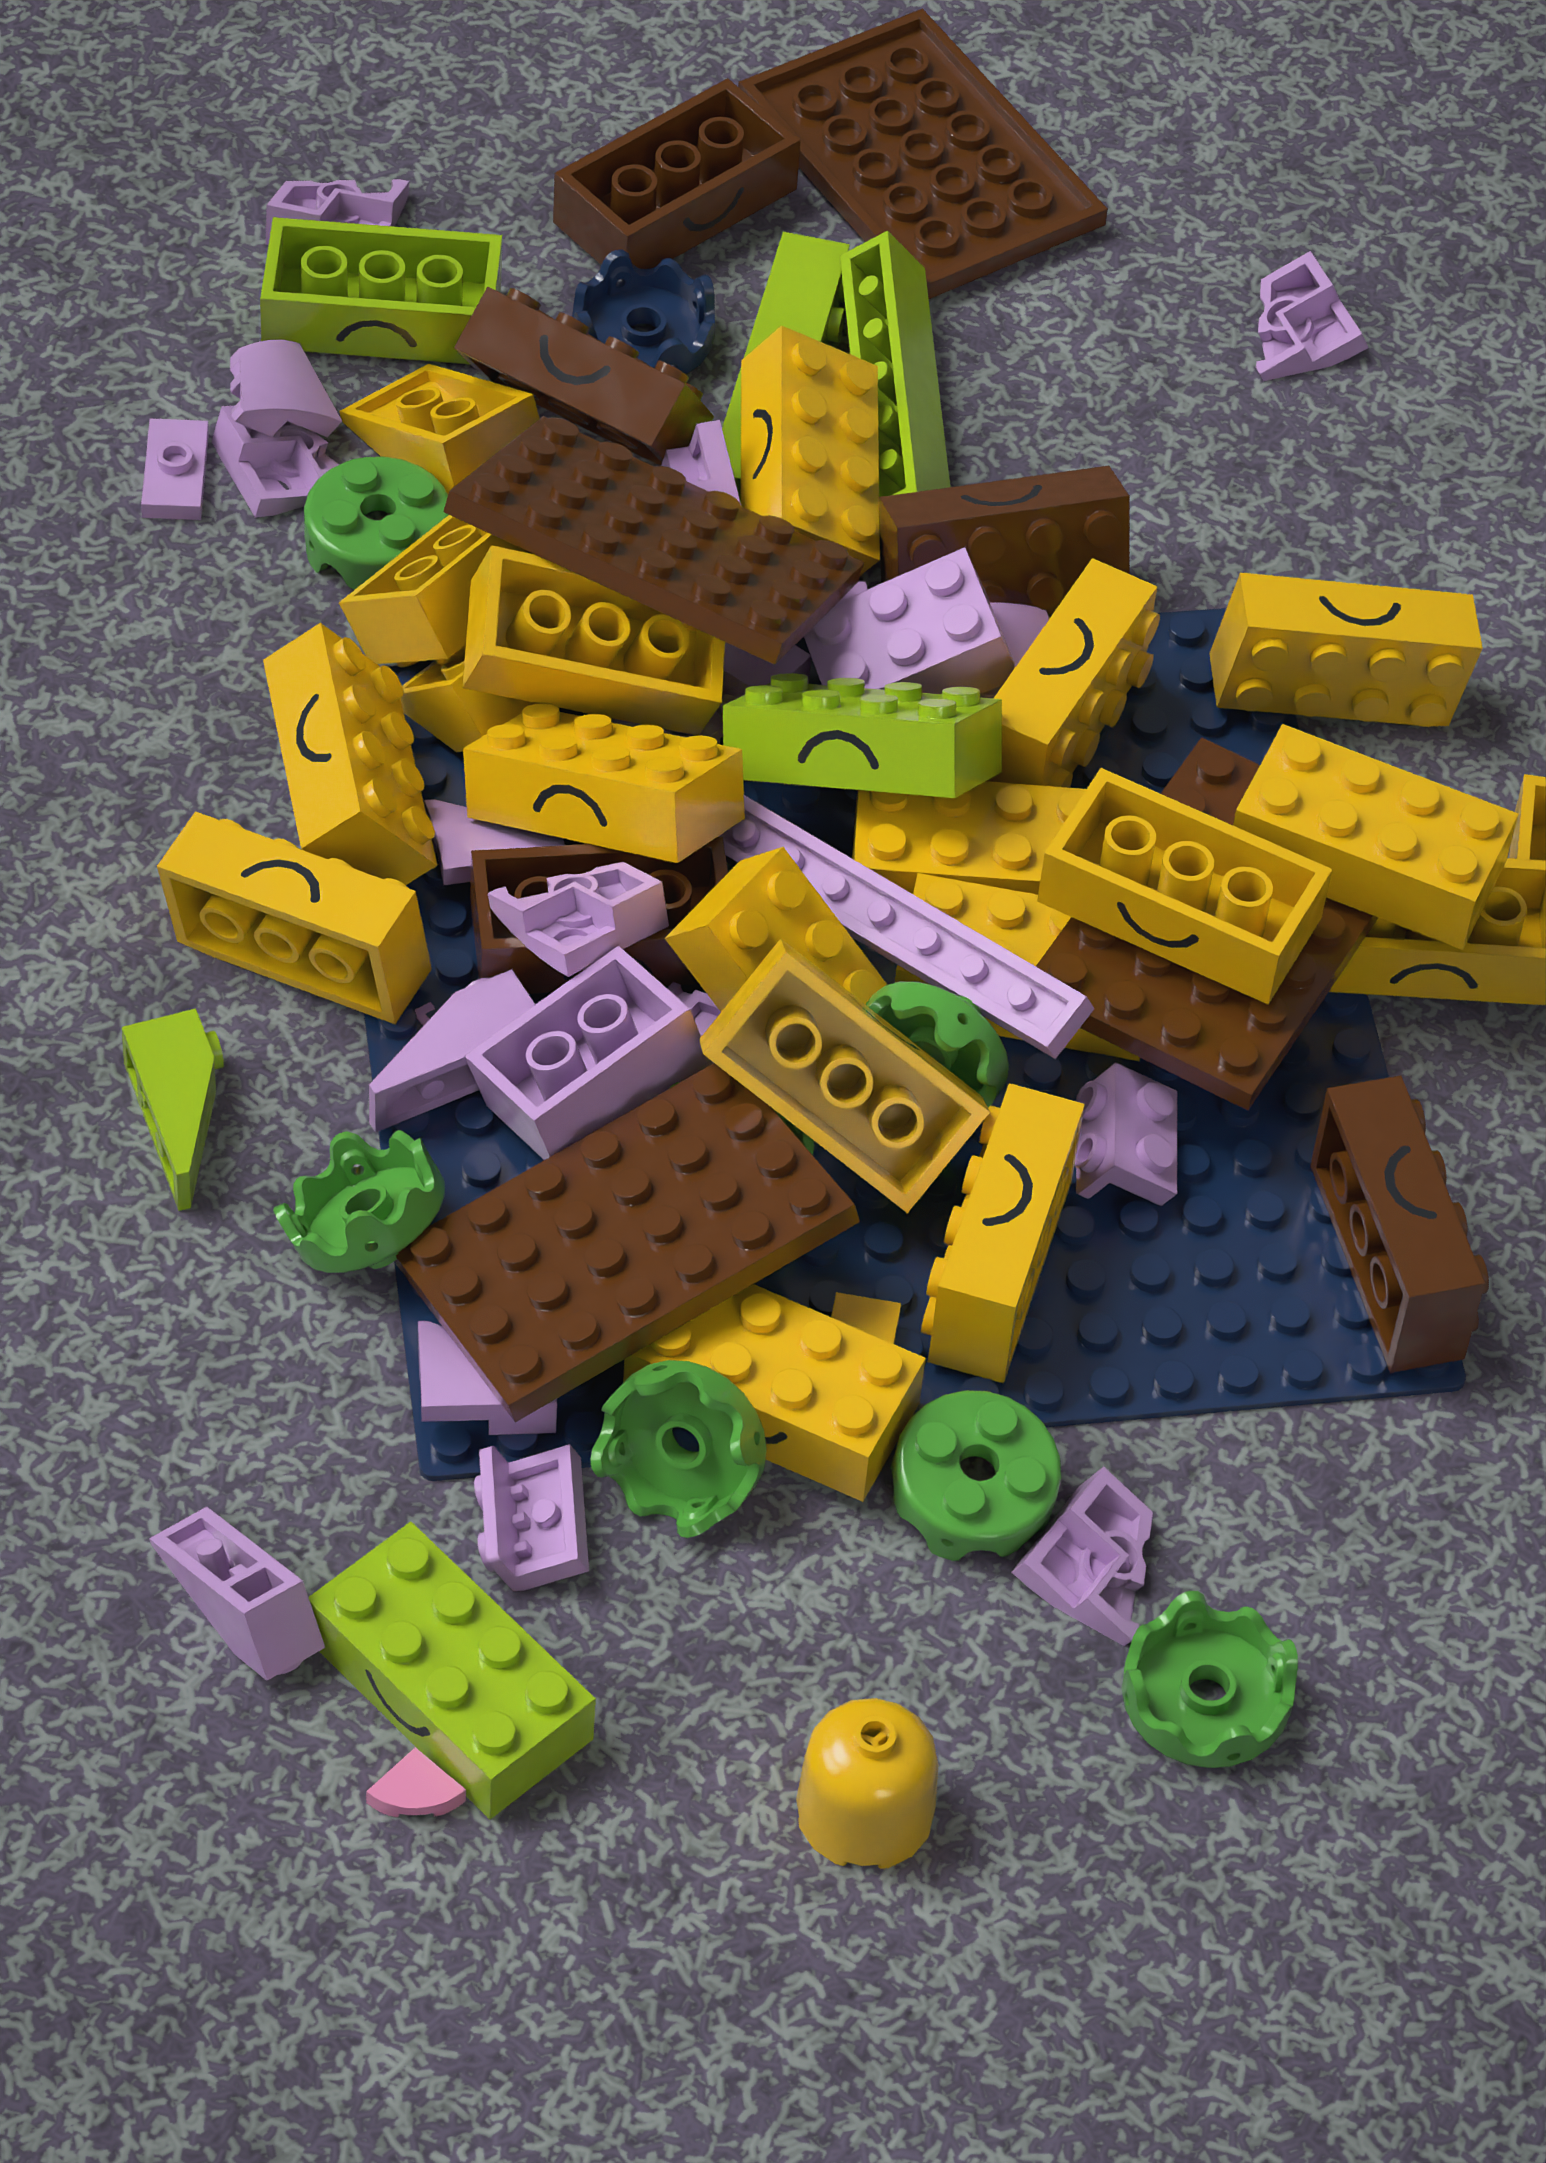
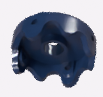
(656, 296)

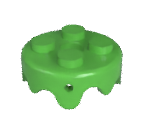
(360, 546)
(949, 1031)
(364, 1212)
(655, 1470)
(966, 1513)
(1225, 1647)

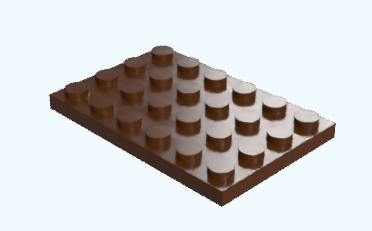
(926, 149)
(656, 537)
(1187, 1019)
(623, 1238)

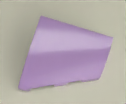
(1304, 322)
(584, 915)

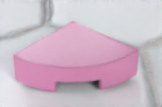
(415, 1788)

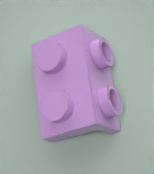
(1127, 1136)
(532, 1517)

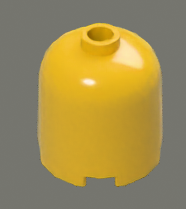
(868, 1784)

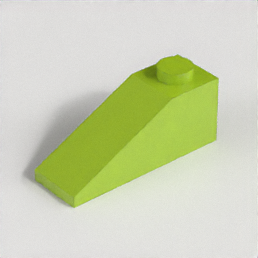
(175, 1085)

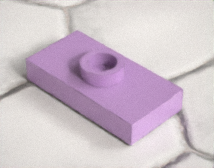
(175, 469)

